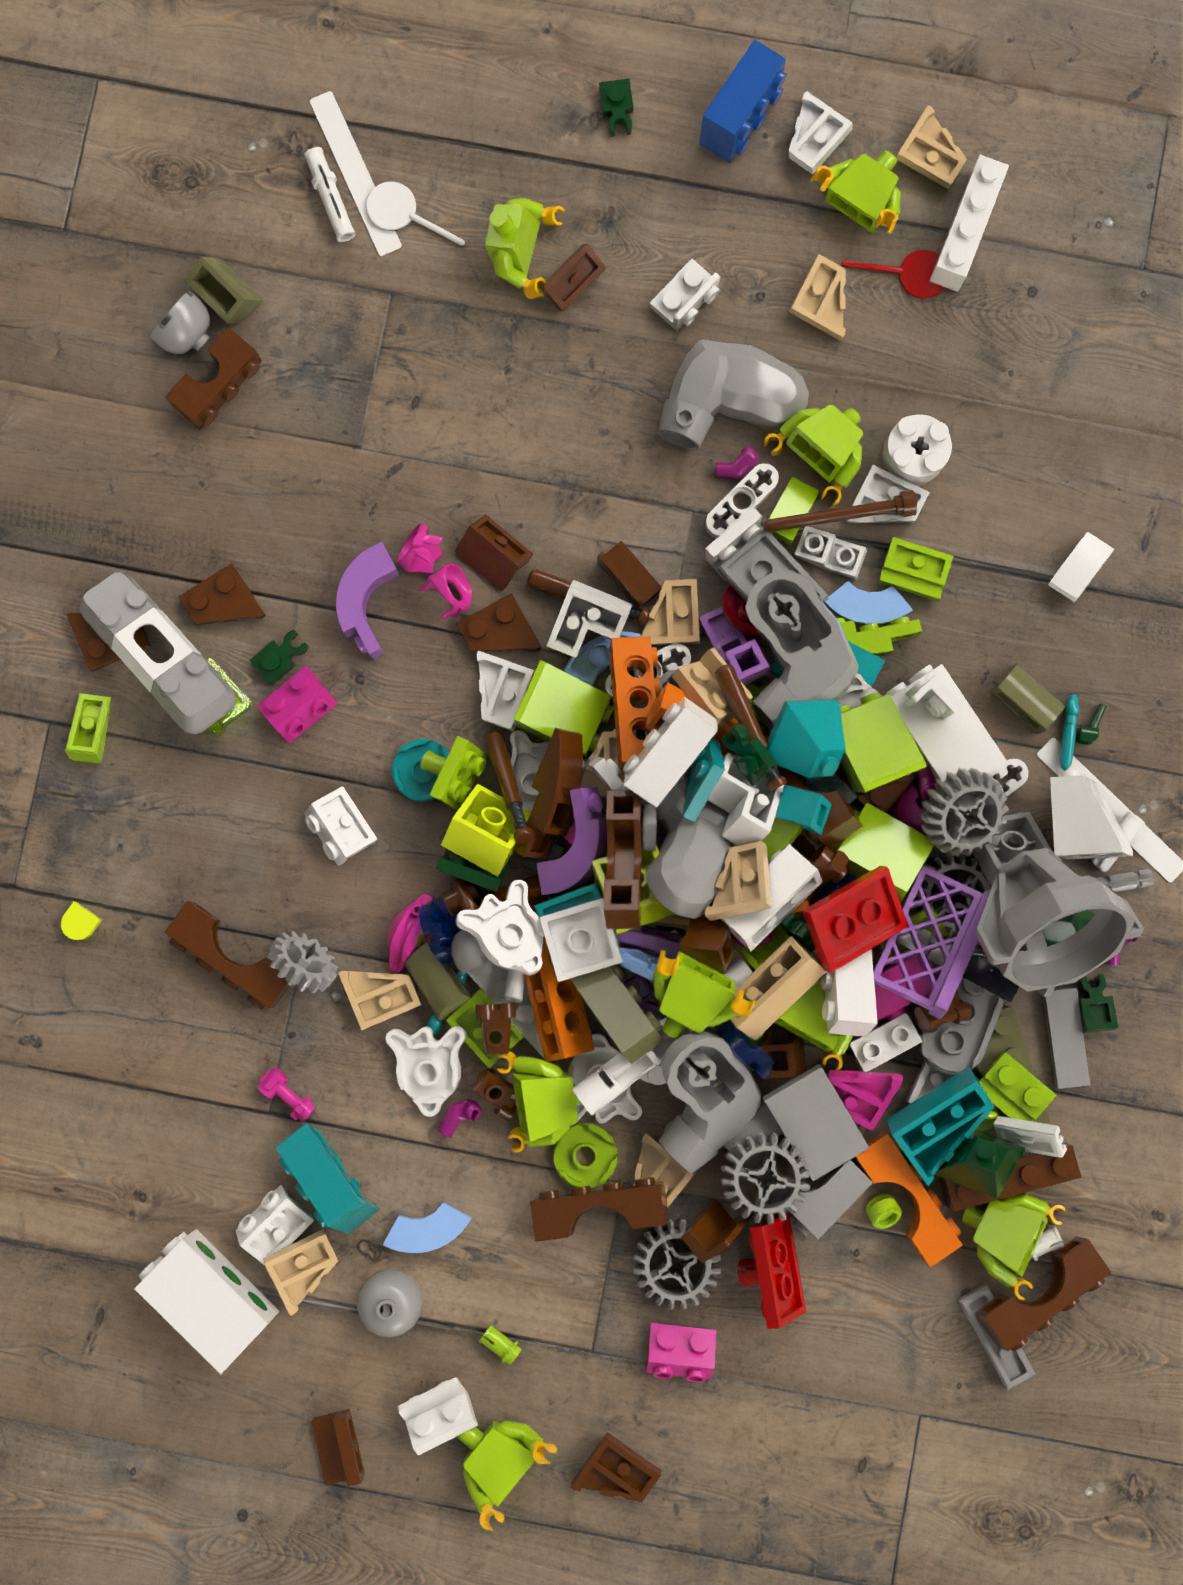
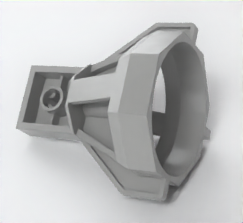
(1035, 890)

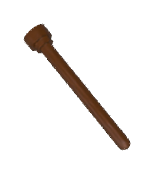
(902, 504)

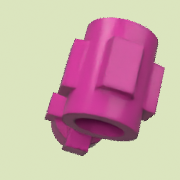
(274, 1083)

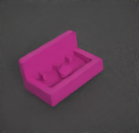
(297, 704)
(681, 1352)

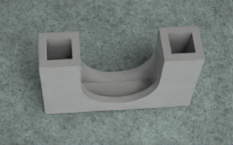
(824, 1200)

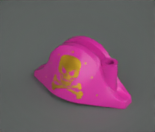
(406, 934)

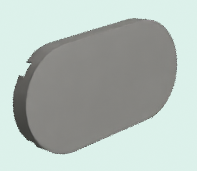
(963, 1044)

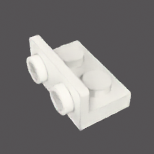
(685, 294)
(733, 538)
(938, 696)
(339, 826)
(884, 1043)
(273, 1224)
(438, 1415)

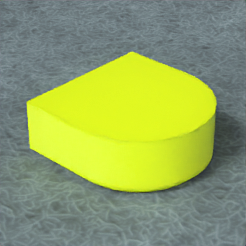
(79, 922)

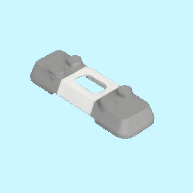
(186, 682)

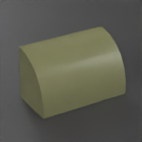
(222, 289)
(1028, 699)
(437, 982)

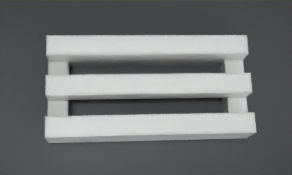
(1034, 1136)

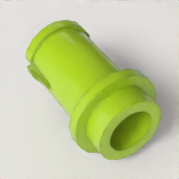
(500, 1345)

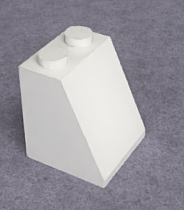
(1083, 820)

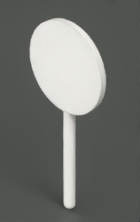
(394, 207)

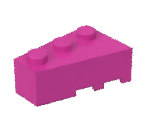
(893, 1005)

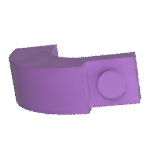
(355, 588)
(733, 647)
(590, 844)

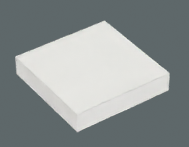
(580, 940)

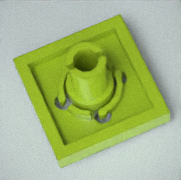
(455, 772)

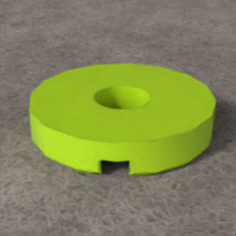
(585, 1136)

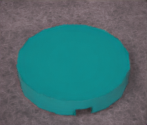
(408, 775)

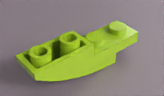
(879, 640)

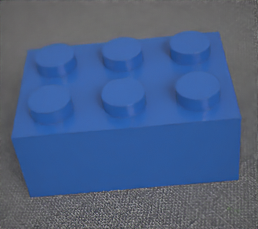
(742, 101)

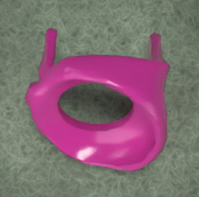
(420, 551)
(455, 576)

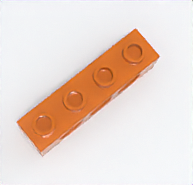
(628, 654)
(558, 1012)

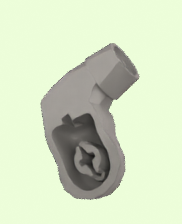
(731, 381)
(803, 641)
(690, 856)
(717, 1096)

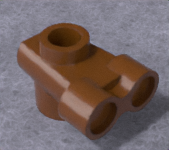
(829, 864)
(462, 896)
(957, 1012)
(495, 1018)
(497, 1093)

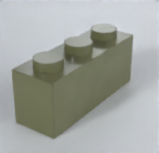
(620, 1011)

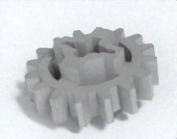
(302, 962)

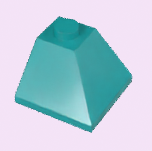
(808, 737)

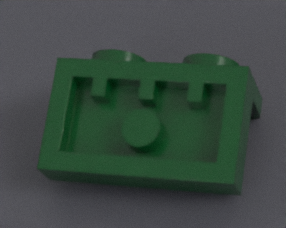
(464, 869)

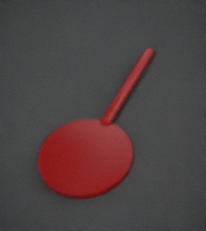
(913, 273)

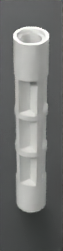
(619, 1074)

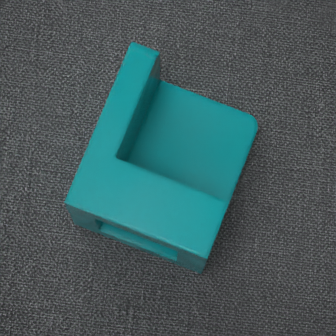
(803, 808)

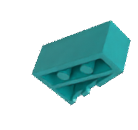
(940, 1121)
(324, 1180)

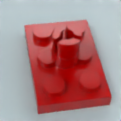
(855, 918)
(775, 1271)

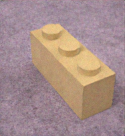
(777, 986)

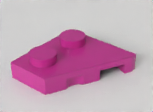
(865, 1093)

